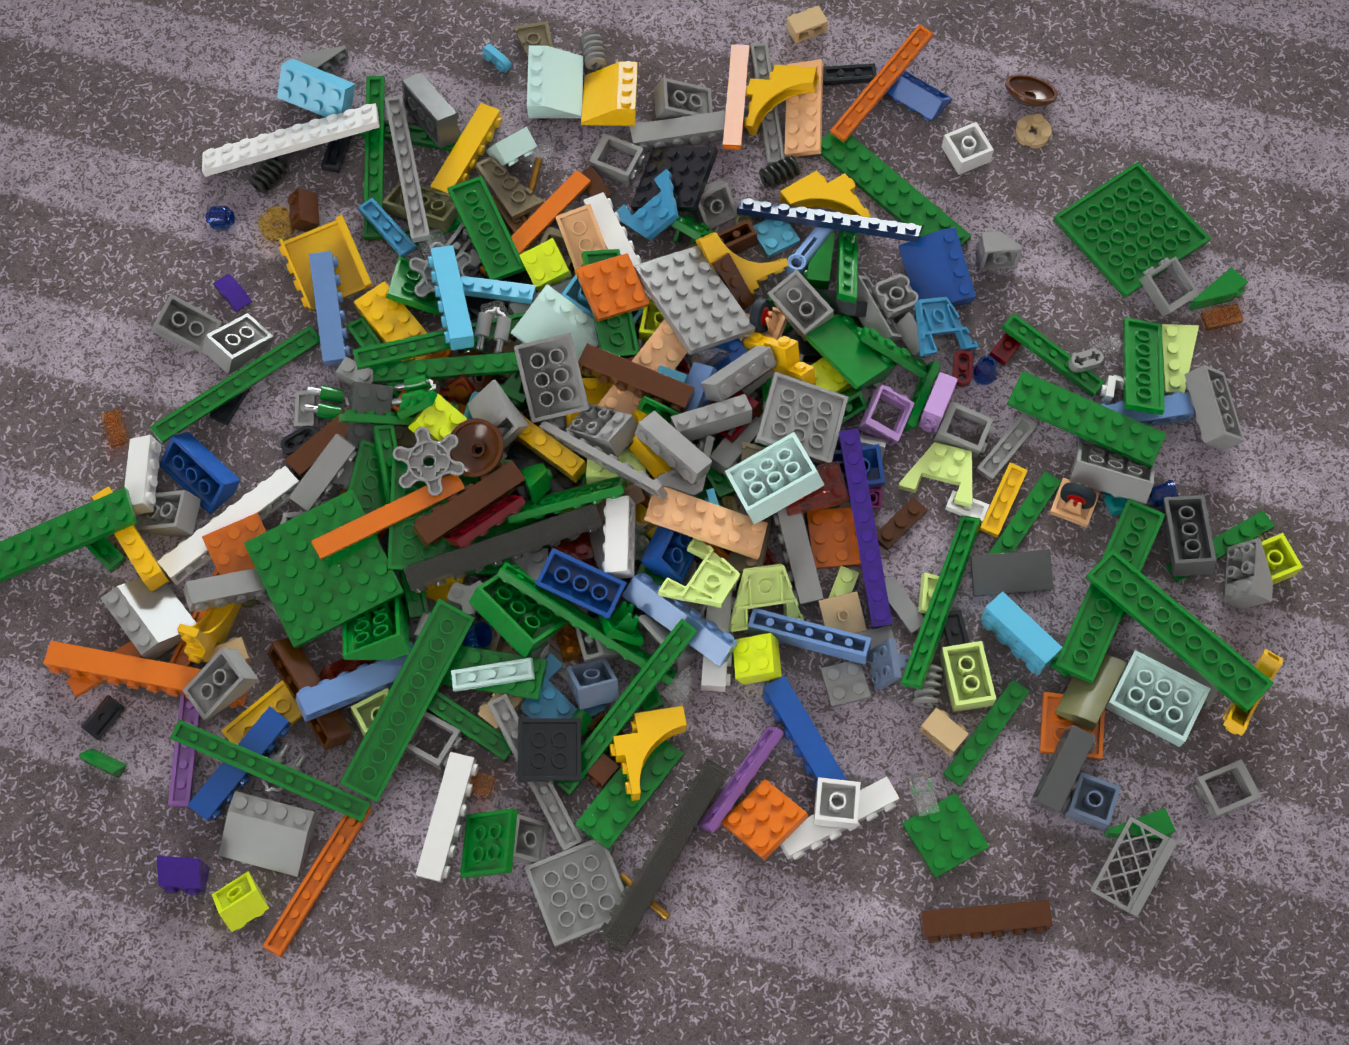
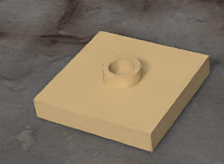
(843, 613)

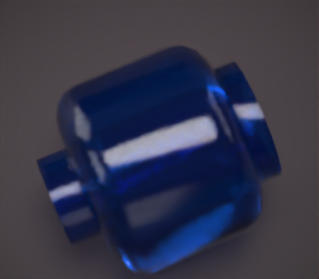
(220, 217)

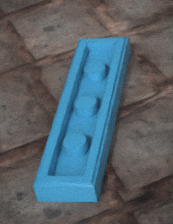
(387, 228)

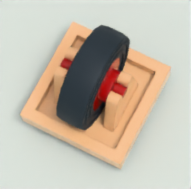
(766, 319)
(1074, 502)

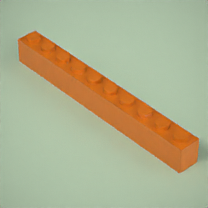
(122, 669)

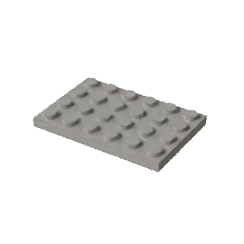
(693, 300)

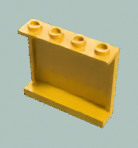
(329, 237)

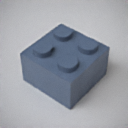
(592, 683)
(1092, 801)

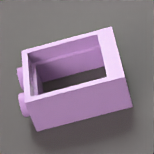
(937, 402)
(878, 430)

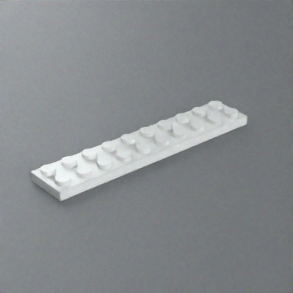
(290, 139)

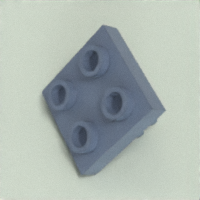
(886, 664)

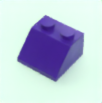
(182, 874)

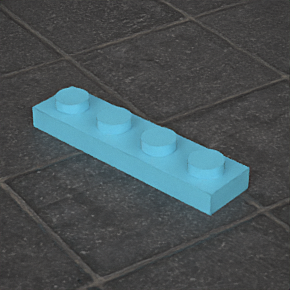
(498, 289)

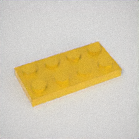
(278, 698)

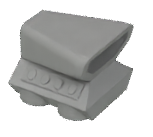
(895, 296)
(459, 597)

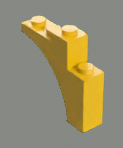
(782, 84)
(816, 192)
(714, 248)
(786, 355)
(644, 454)
(208, 632)
(1236, 719)
(648, 732)

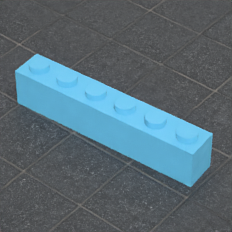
(452, 298)

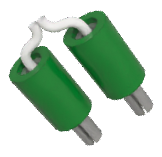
(413, 386)
(328, 394)

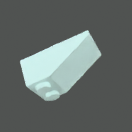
(512, 147)

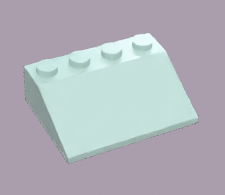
(554, 83)
(554, 316)
(774, 478)
(1157, 698)

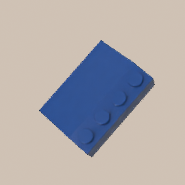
(938, 267)

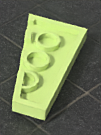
(1178, 350)

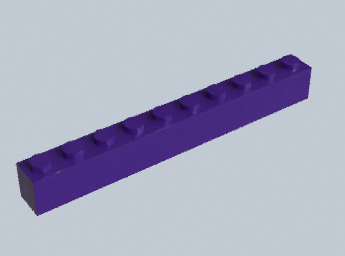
(865, 528)

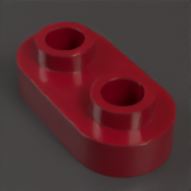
(963, 369)

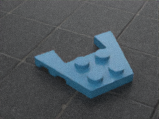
(655, 214)
(939, 317)
(552, 701)

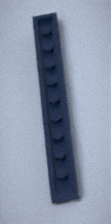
(829, 220)

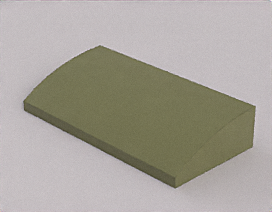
(437, 204)
(1086, 701)

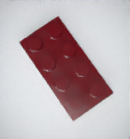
(482, 522)

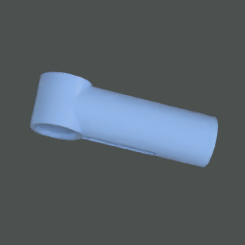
(807, 250)

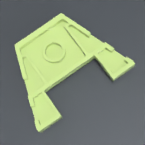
(944, 465)
(710, 582)
(762, 588)

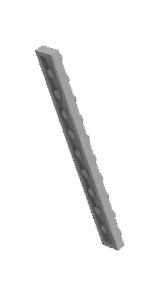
(407, 169)

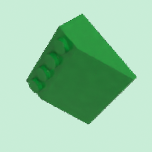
(841, 346)
(516, 615)
(378, 634)

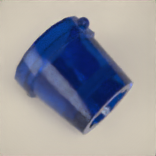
(985, 370)
(1163, 490)
(478, 636)

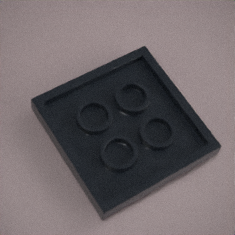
(549, 749)

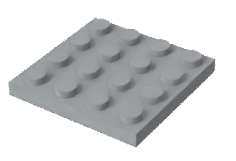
(805, 410)
(576, 890)

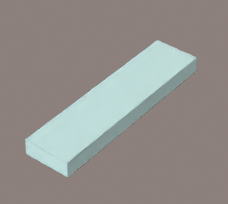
(492, 674)

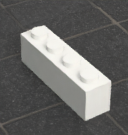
(142, 473)
(619, 537)

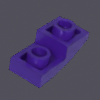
(233, 292)

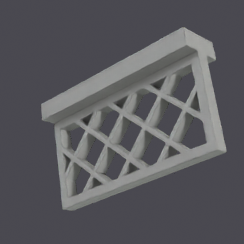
(1150, 875)

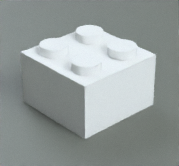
(967, 148)
(837, 803)

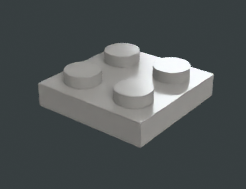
(845, 683)

